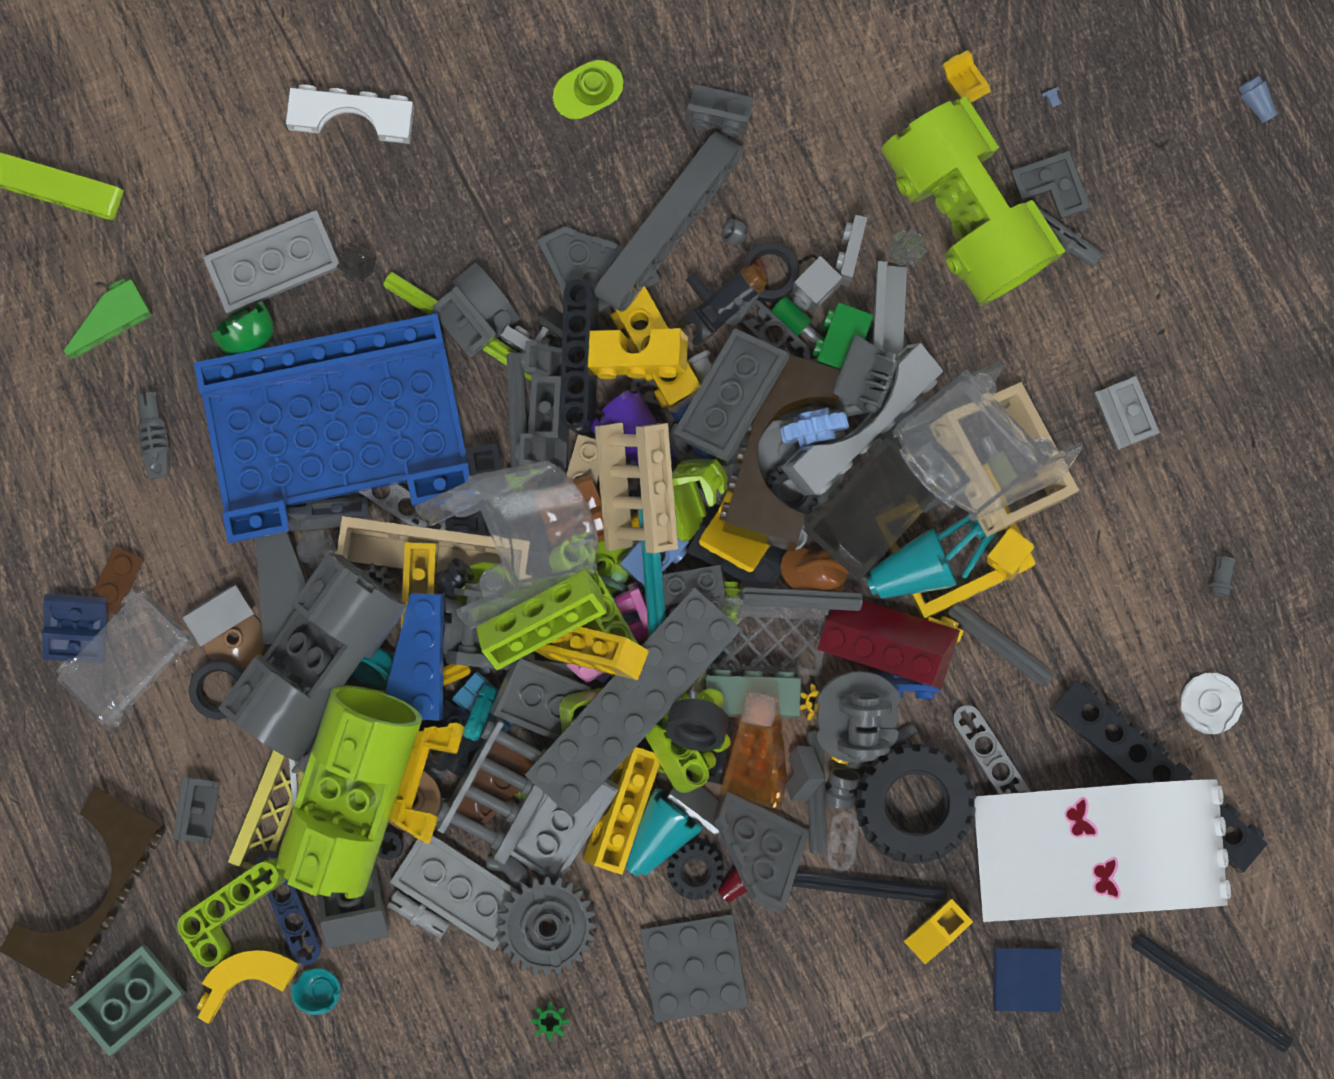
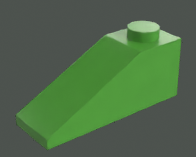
(112, 315)

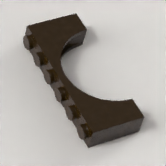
(753, 507)
(128, 839)

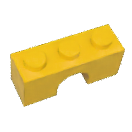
(663, 355)

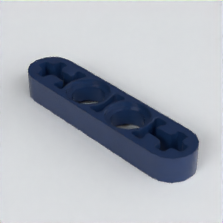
(283, 909)

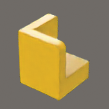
(1010, 554)

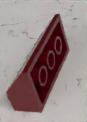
(891, 643)

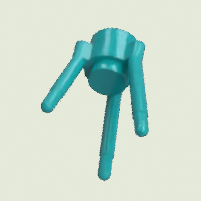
(974, 530)

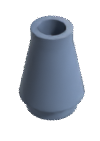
(1258, 98)

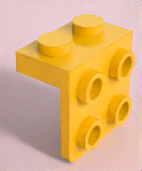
(736, 549)

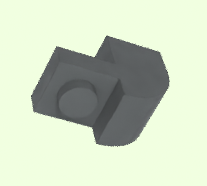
(486, 298)

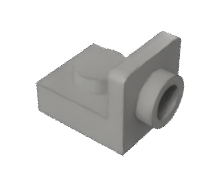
(518, 337)

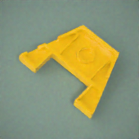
(415, 822)

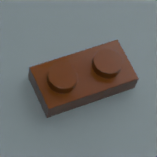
(118, 578)

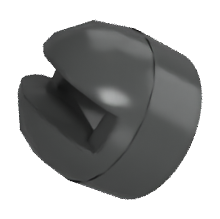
(734, 232)

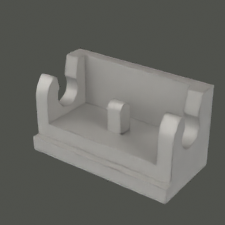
(217, 614)

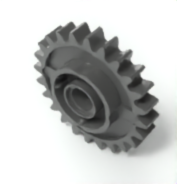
(522, 923)

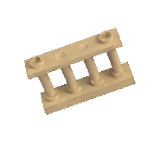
(655, 484)

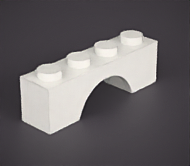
(313, 109)

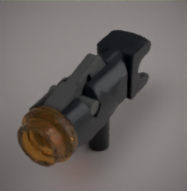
(724, 305)

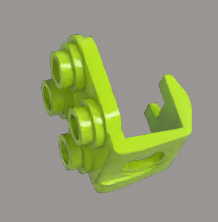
(687, 498)

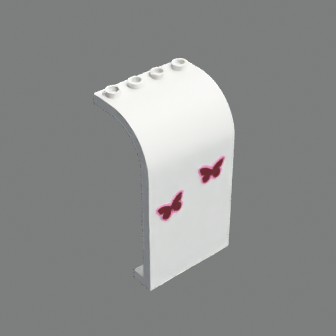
(1102, 850)

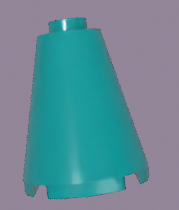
(913, 569)
(660, 834)

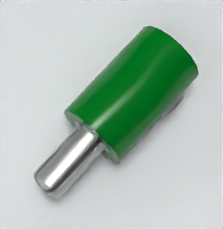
(795, 319)

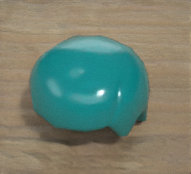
(316, 991)

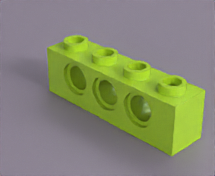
(541, 619)

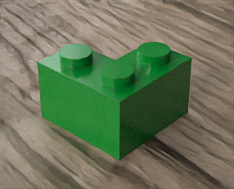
(841, 329)

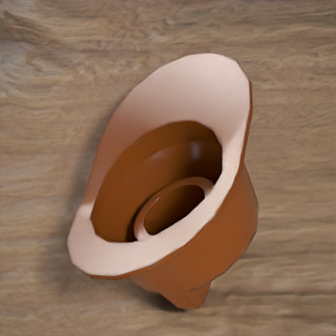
(812, 570)

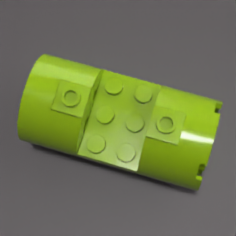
(997, 243)
(348, 792)

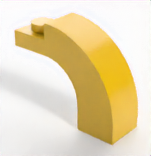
(258, 964)

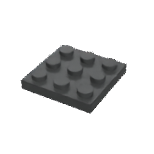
(693, 968)

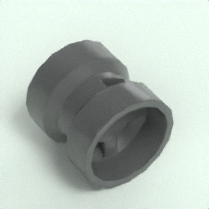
(842, 788)

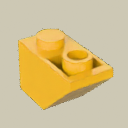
(938, 931)

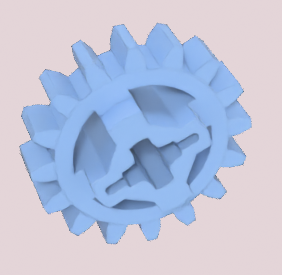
(814, 427)

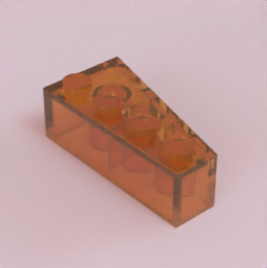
(758, 756)

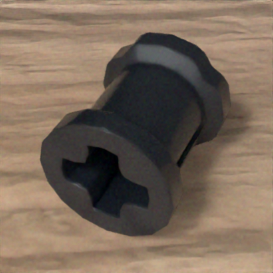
(396, 841)

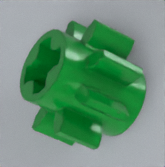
(543, 1028)

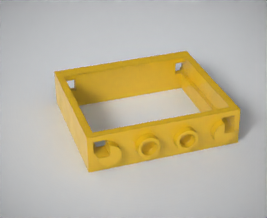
(966, 591)

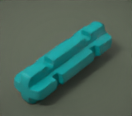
(480, 712)

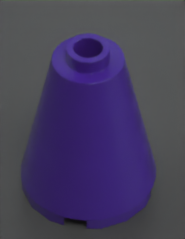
(632, 412)

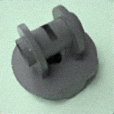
(857, 716)

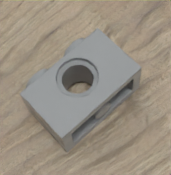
(816, 285)

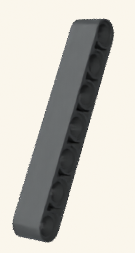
(669, 221)

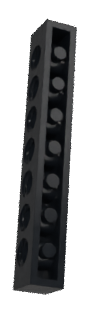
(1069, 711)

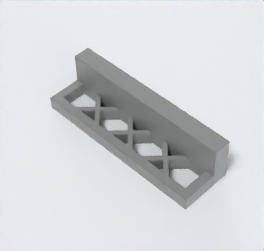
(889, 308)

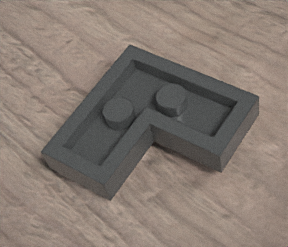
(1055, 176)

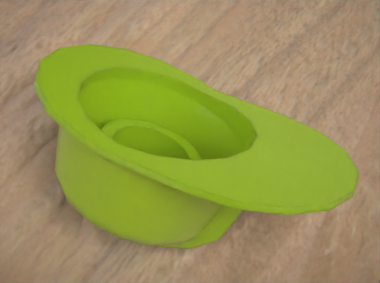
(587, 89)

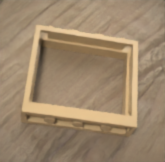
(1020, 407)

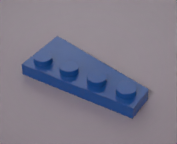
(418, 659)

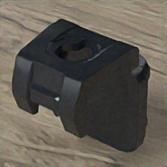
(443, 760)

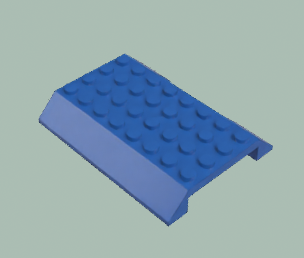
(331, 422)

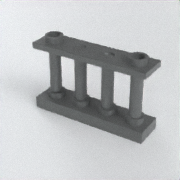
(467, 652)
(516, 815)

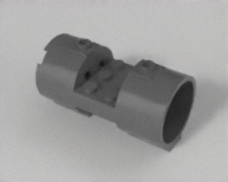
(334, 626)

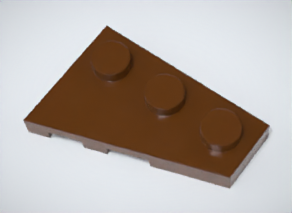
(494, 785)

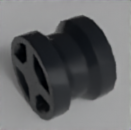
(454, 577)

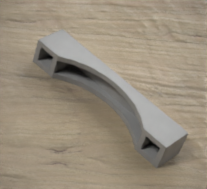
(817, 465)

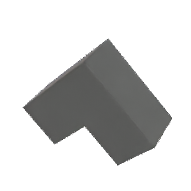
(806, 775)

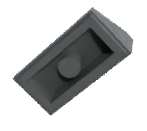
(697, 804)

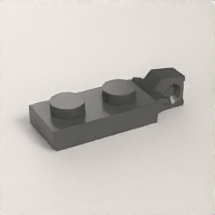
(327, 513)

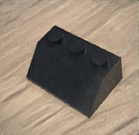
(764, 575)

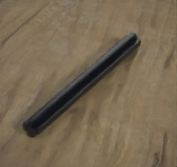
(870, 887)
(1212, 993)

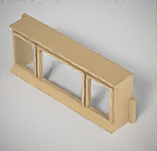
(383, 543)

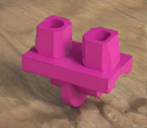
(632, 601)

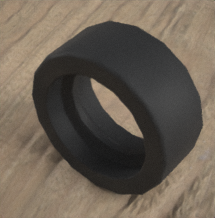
(788, 257)
(196, 685)
(710, 717)

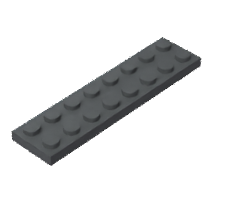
(630, 707)

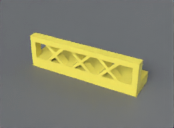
(257, 810)

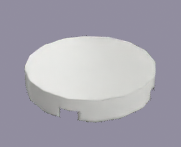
(1211, 703)

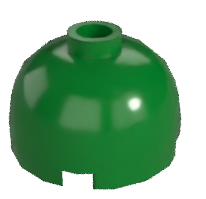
(244, 331)

